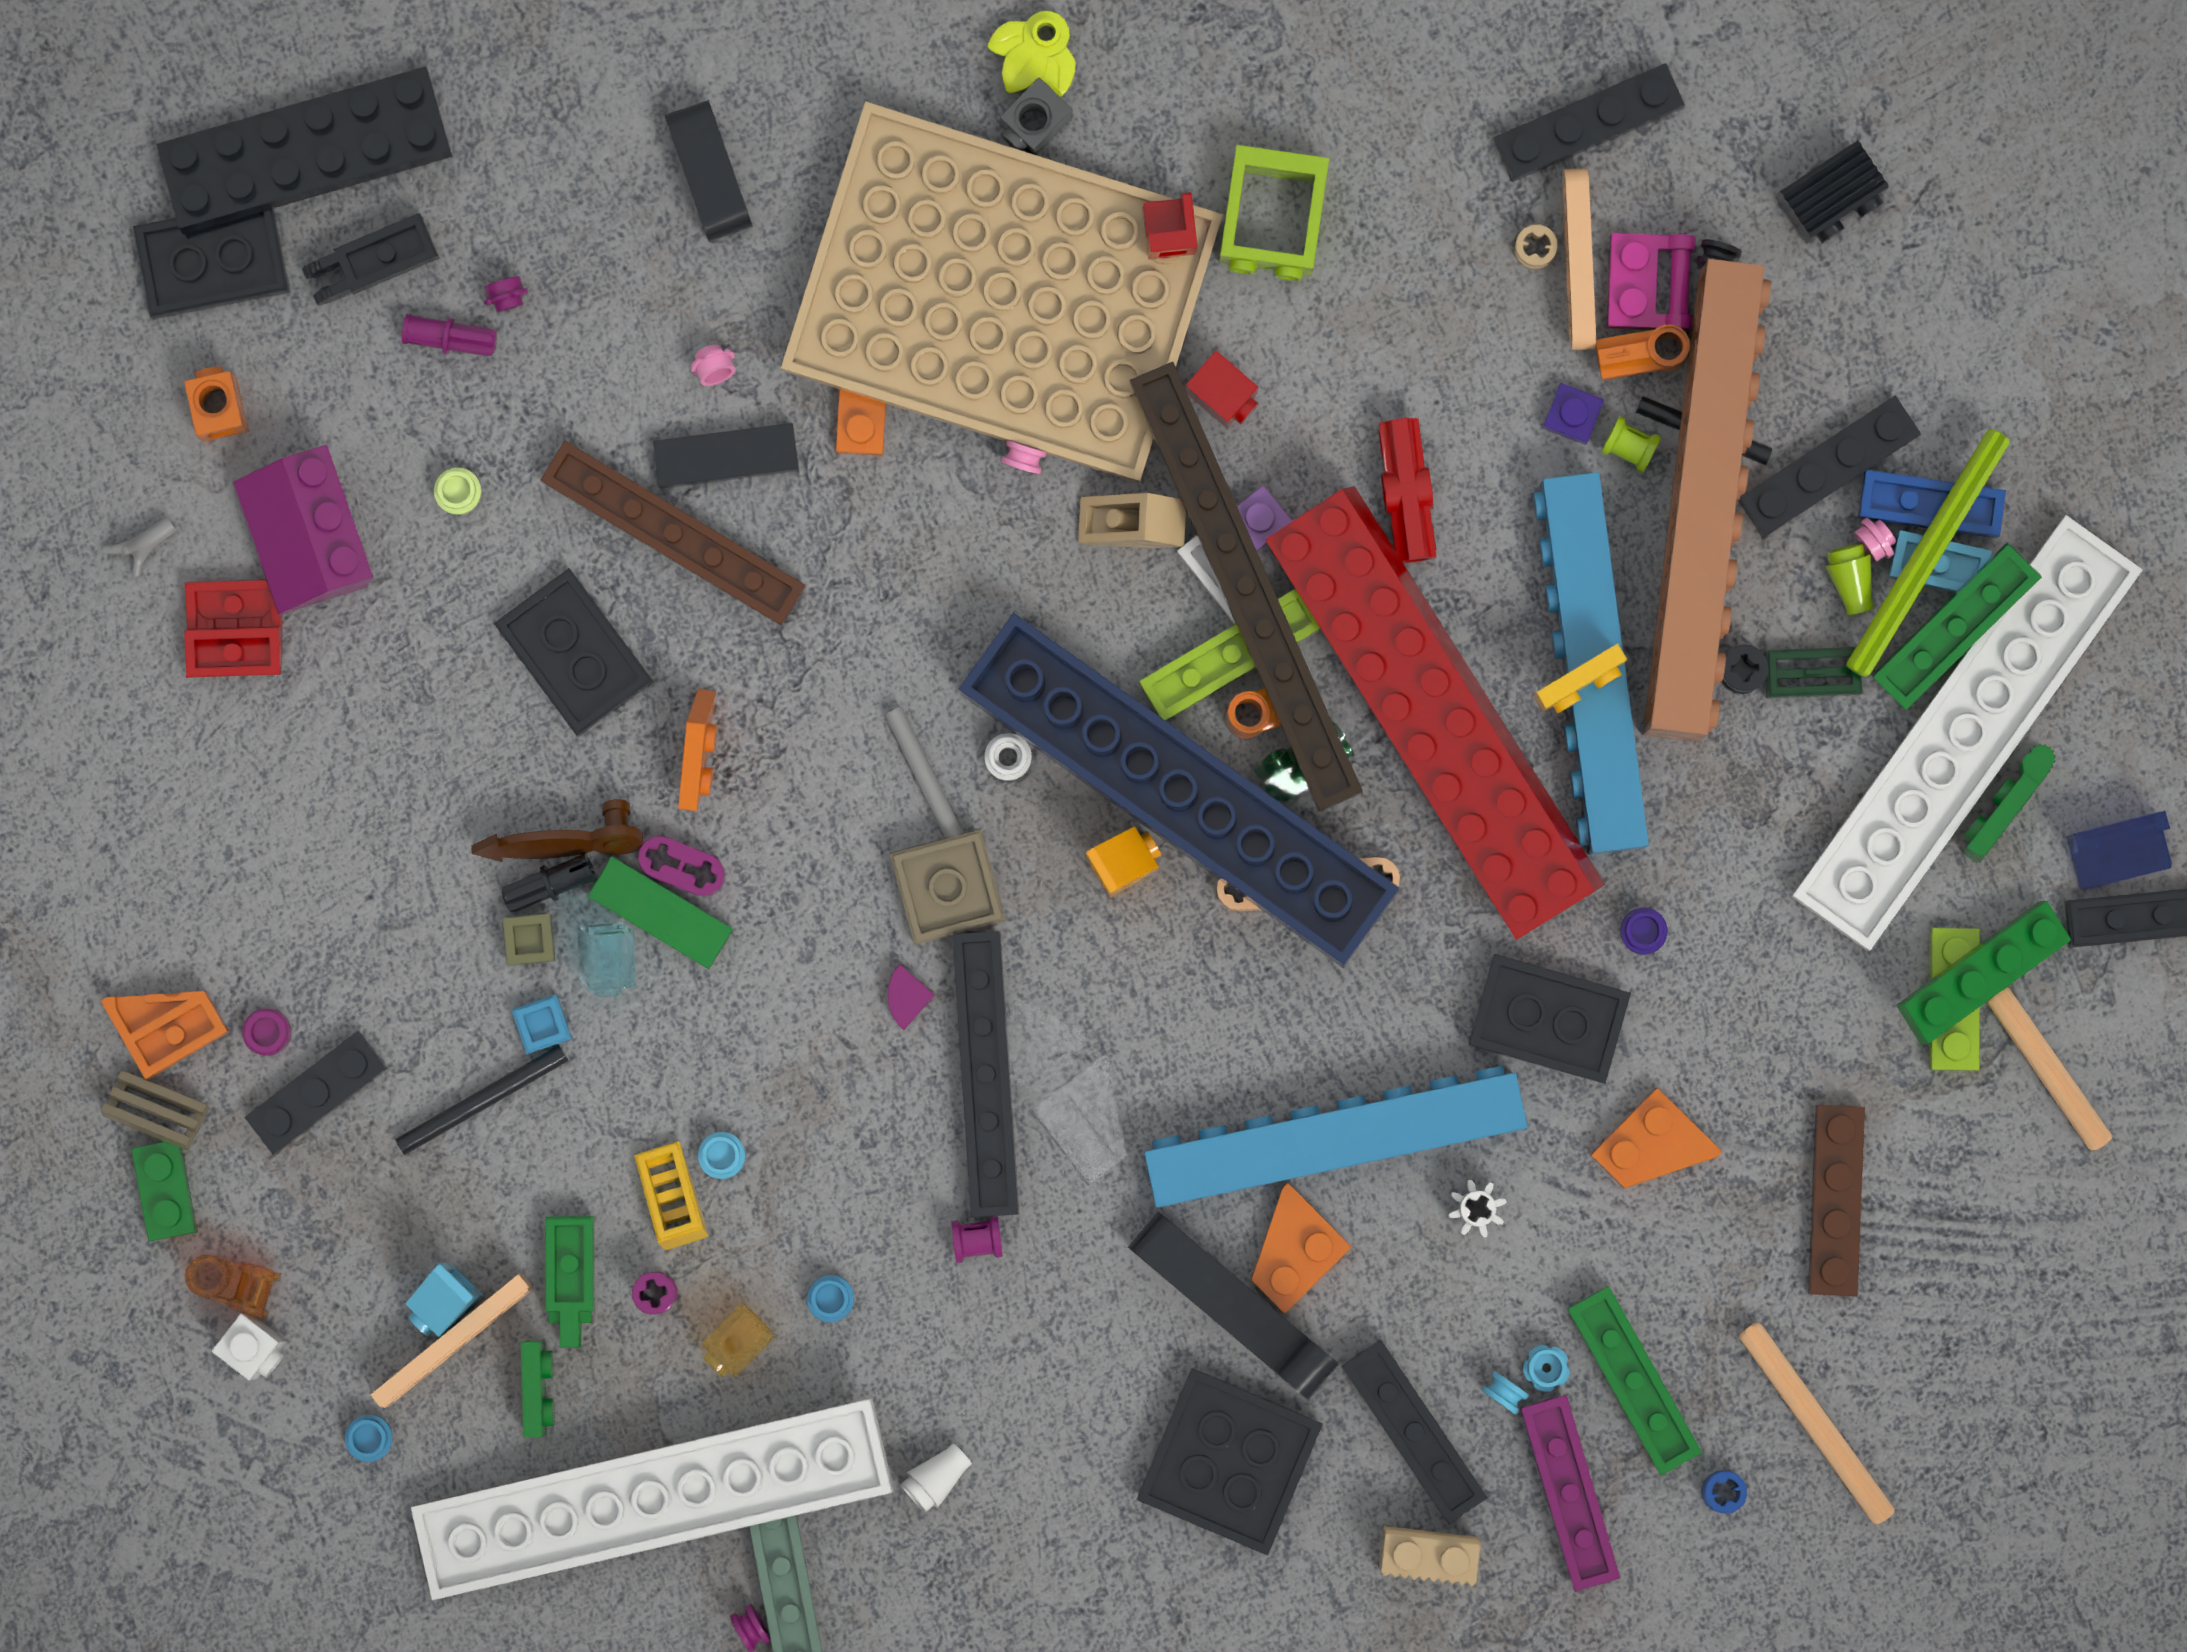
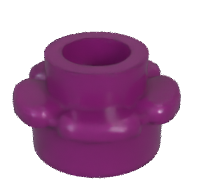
(505, 294)

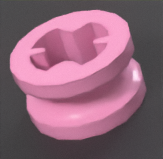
(1023, 457)

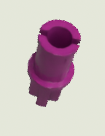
(448, 335)

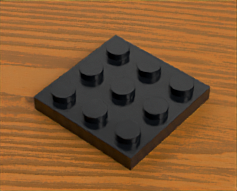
(1229, 1461)

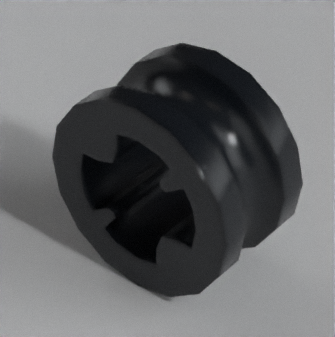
(1718, 251)

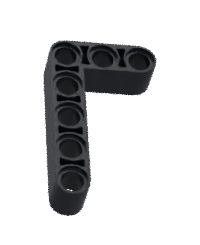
(1233, 1305)

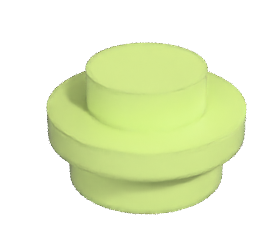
(457, 491)

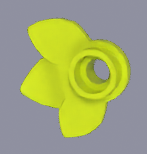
(1033, 58)

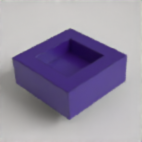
(1573, 414)

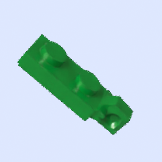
(569, 1275)

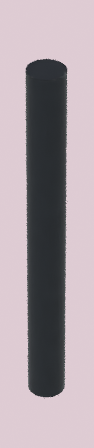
(481, 1100)

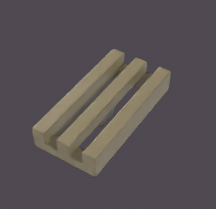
(118, 1094)

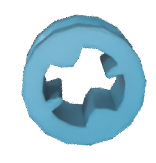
(1505, 1392)

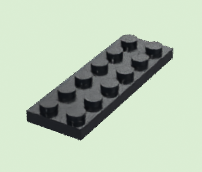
(304, 150)

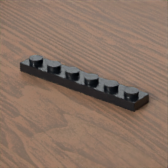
(985, 1074)

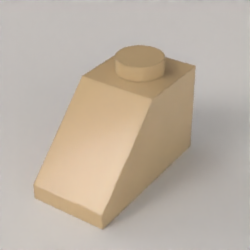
(1132, 521)

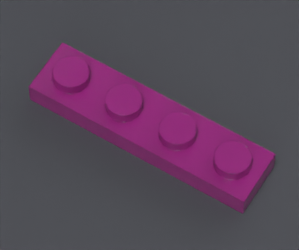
(1570, 1493)

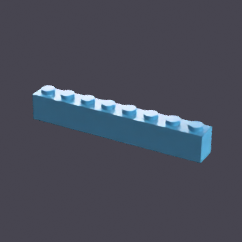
(1588, 625)
(1335, 1139)

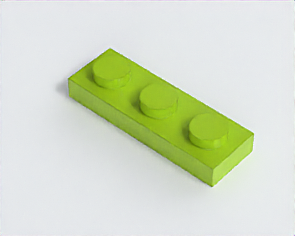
(1959, 1045)

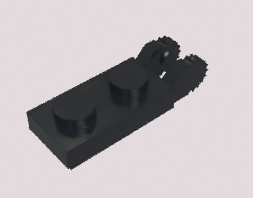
(375, 258)

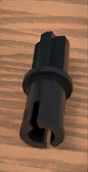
(548, 883)

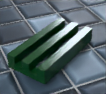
(1774, 674)

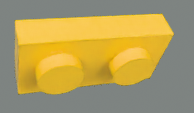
(1564, 691)

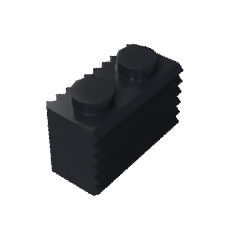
(1833, 193)

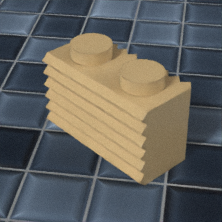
(1429, 1555)

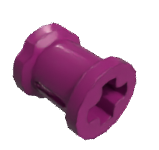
(976, 1239)
(648, 1306)

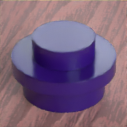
(1643, 931)

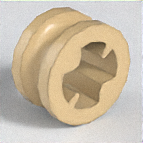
(1534, 261)

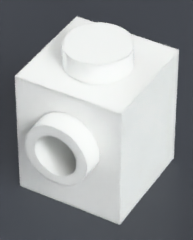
(250, 1347)

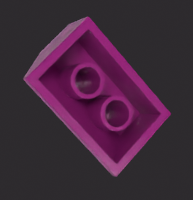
(303, 530)

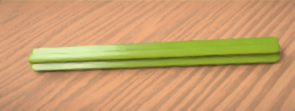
(1928, 552)

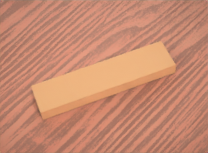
(452, 1341)

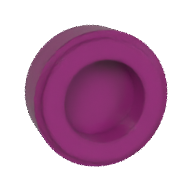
(266, 1032)

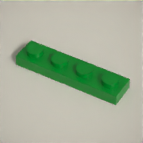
(1956, 625)
(1983, 972)
(1634, 1380)

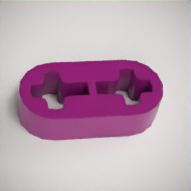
(685, 855)

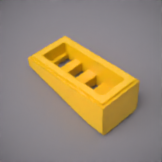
(682, 1234)

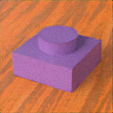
(1262, 516)

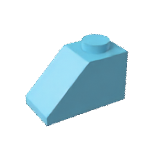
(442, 1300)

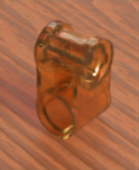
(235, 1284)

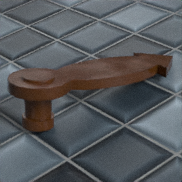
(613, 839)

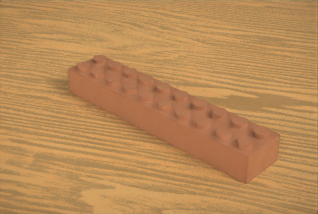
(1704, 501)

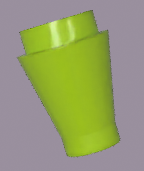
(1851, 575)

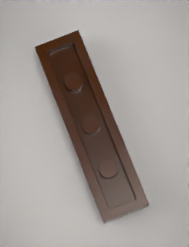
(1836, 1200)

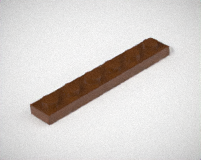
(673, 533)

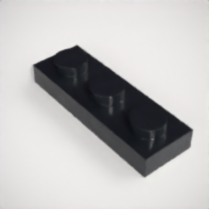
(316, 1093)

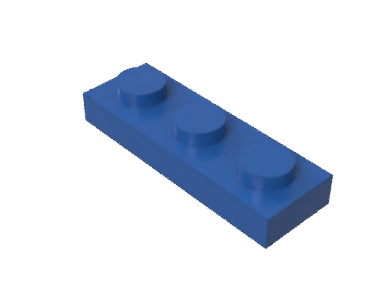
(1917, 501)

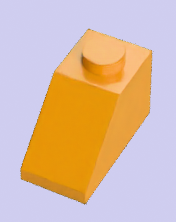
(1124, 860)

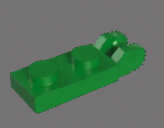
(2010, 801)

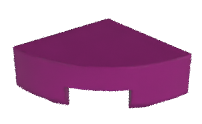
(906, 996)

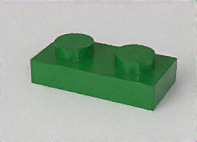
(164, 1191)
(537, 1409)

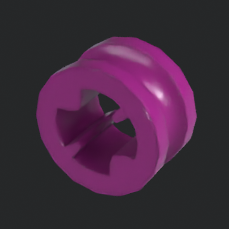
(750, 1628)

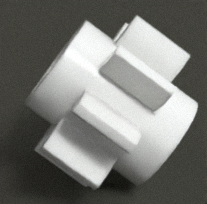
(1490, 1205)

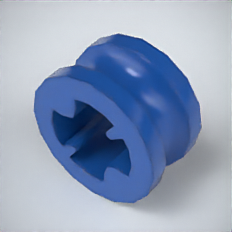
(1727, 1506)

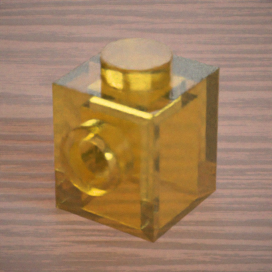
(737, 1342)

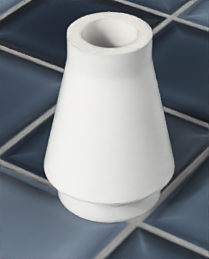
(934, 1479)

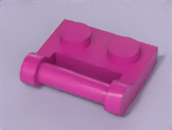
(1634, 281)

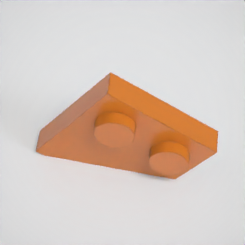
(165, 1027)
(1296, 1250)

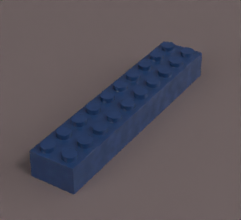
(1178, 790)

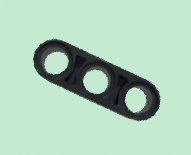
(708, 170)

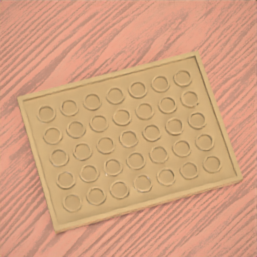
(994, 292)

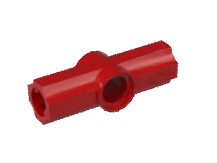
(1407, 489)

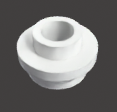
(1013, 742)

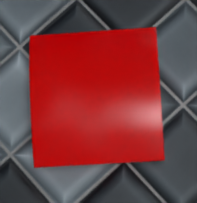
(232, 629)

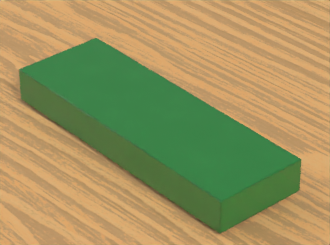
(660, 912)

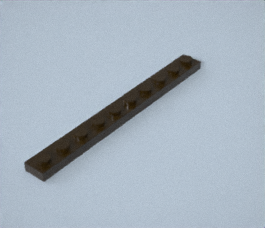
(1246, 587)

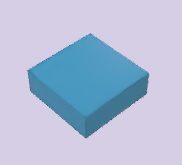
(542, 1024)

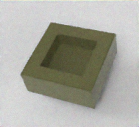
(529, 939)

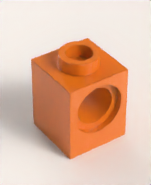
(230, 419)

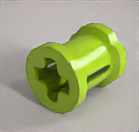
(1630, 444)

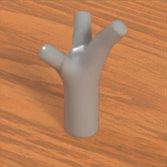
(142, 544)

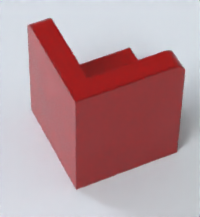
(1170, 227)

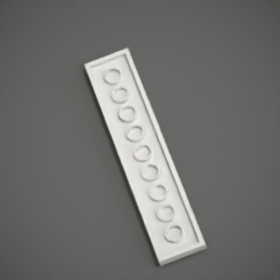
(1965, 736)
(652, 1499)

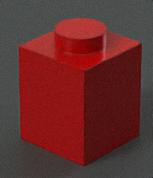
(1223, 390)

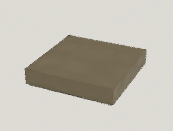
(947, 886)

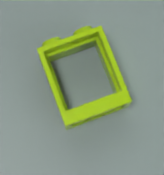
(1277, 165)

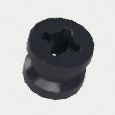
(1735, 678)

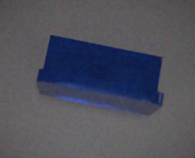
(2120, 850)

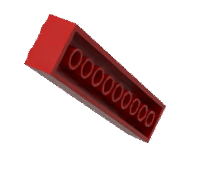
(1435, 711)

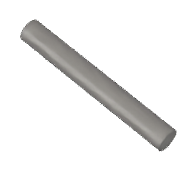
(923, 772)

